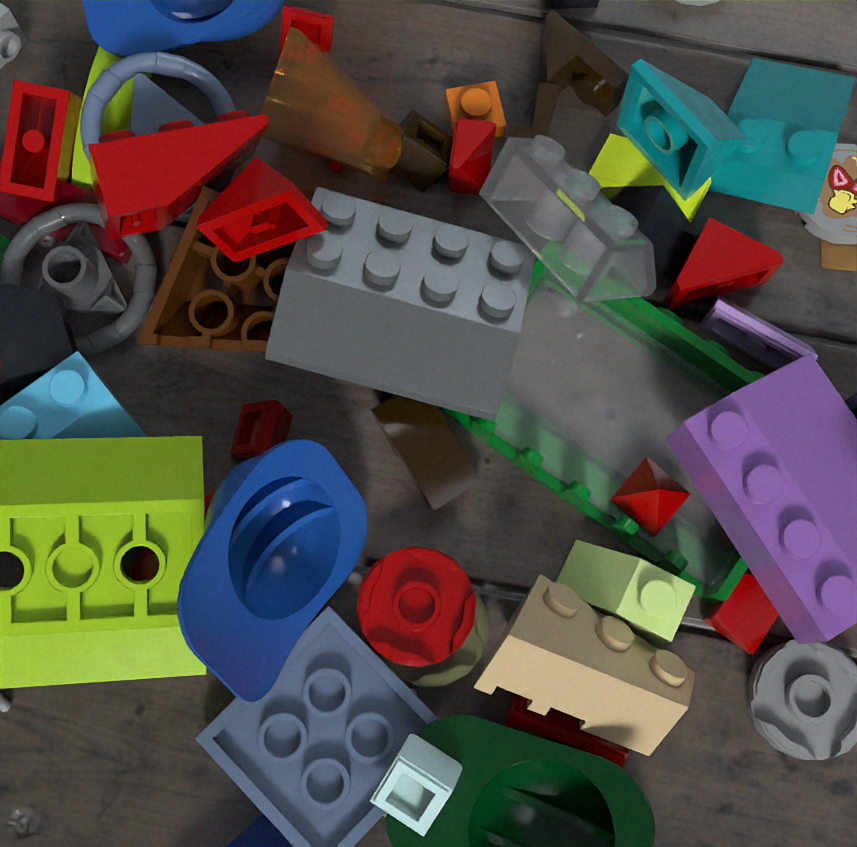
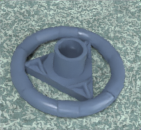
(150, 103)

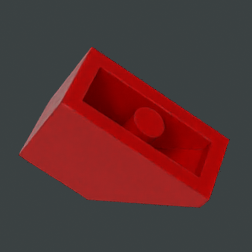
(39, 141)

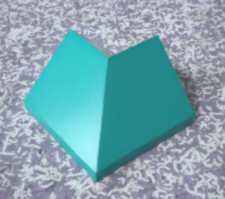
(676, 128)

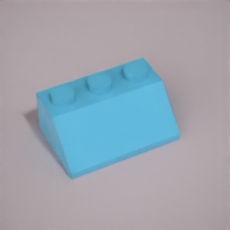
(67, 404)

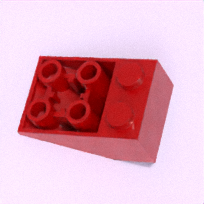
(158, 176)

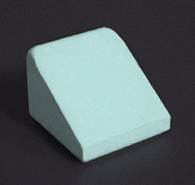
(417, 784)

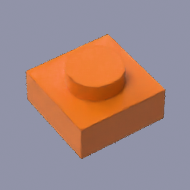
(476, 103)

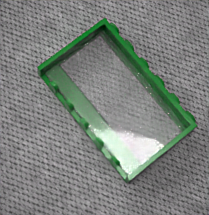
(598, 395)

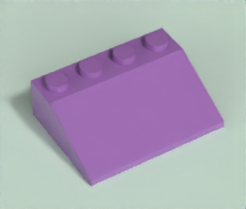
(784, 489)

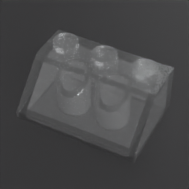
(569, 222)

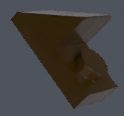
(577, 62)

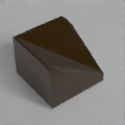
(423, 151)

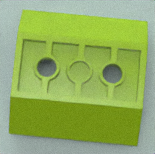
(70, 519)

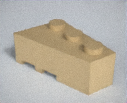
(588, 667)

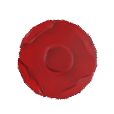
(416, 606)

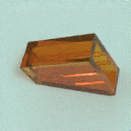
(327, 113)

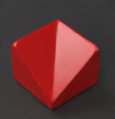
(471, 155)

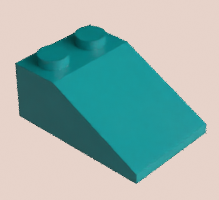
(790, 131)

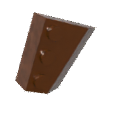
(211, 299)

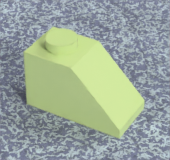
(627, 589)

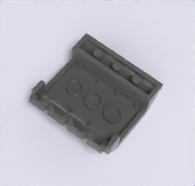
(403, 305)

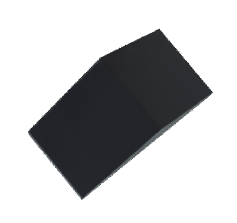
(659, 222)

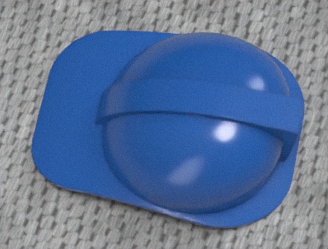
(168, 25)
(268, 561)

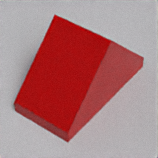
(259, 214)
(721, 264)

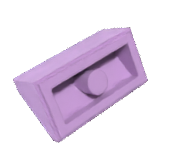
(753, 334)

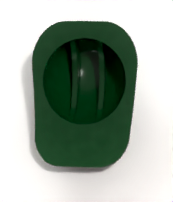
(528, 793)

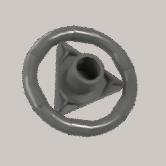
(83, 274)

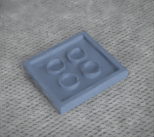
(319, 737)

